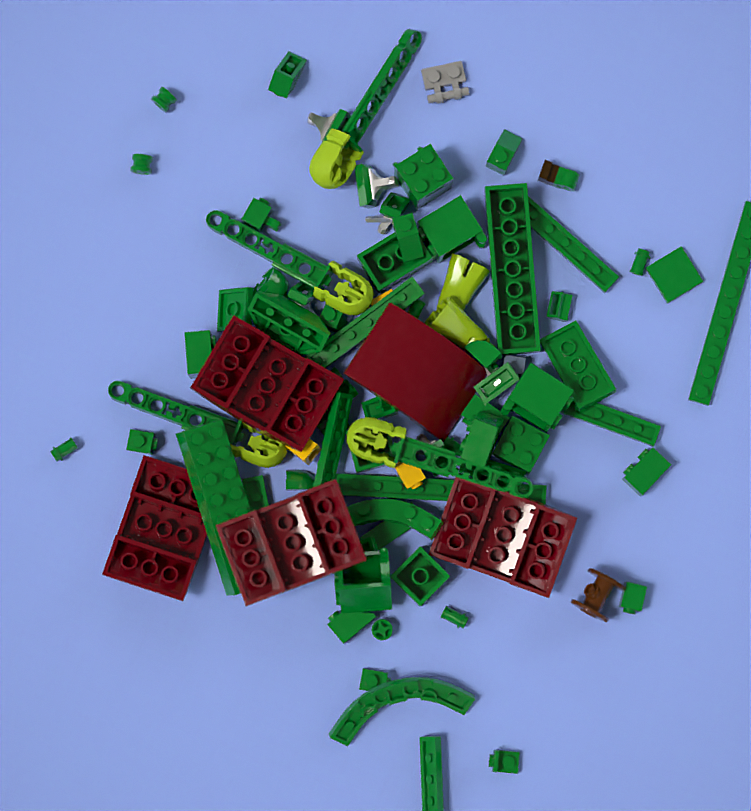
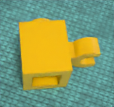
(309, 452)
(409, 475)

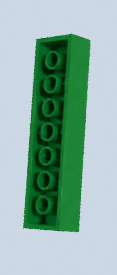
(512, 269)
(215, 486)

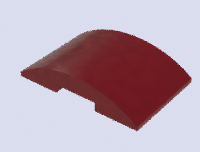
(416, 371)
(266, 384)
(158, 532)
(503, 536)
(291, 543)

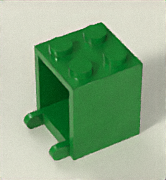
(423, 176)
(450, 230)
(539, 398)
(365, 584)

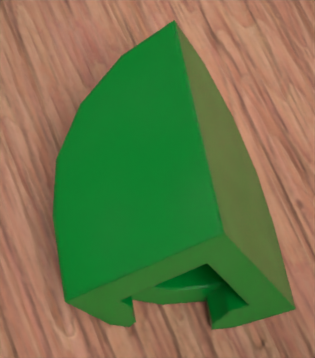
(485, 354)
(299, 480)

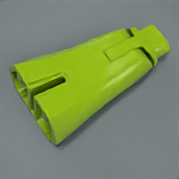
(462, 280)
(455, 324)

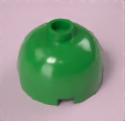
(273, 282)

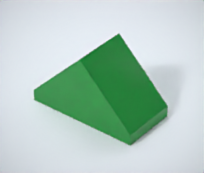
(378, 408)

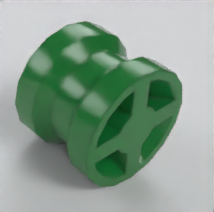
(163, 99)
(141, 164)
(382, 629)

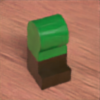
(558, 176)

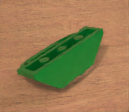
(288, 323)

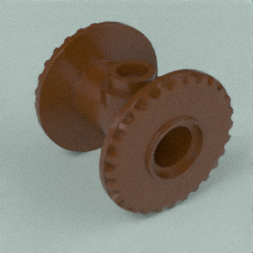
(597, 594)

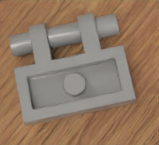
(444, 76)

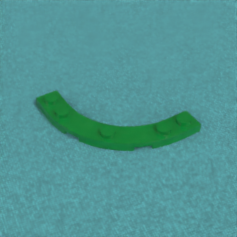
(397, 512)
(394, 692)

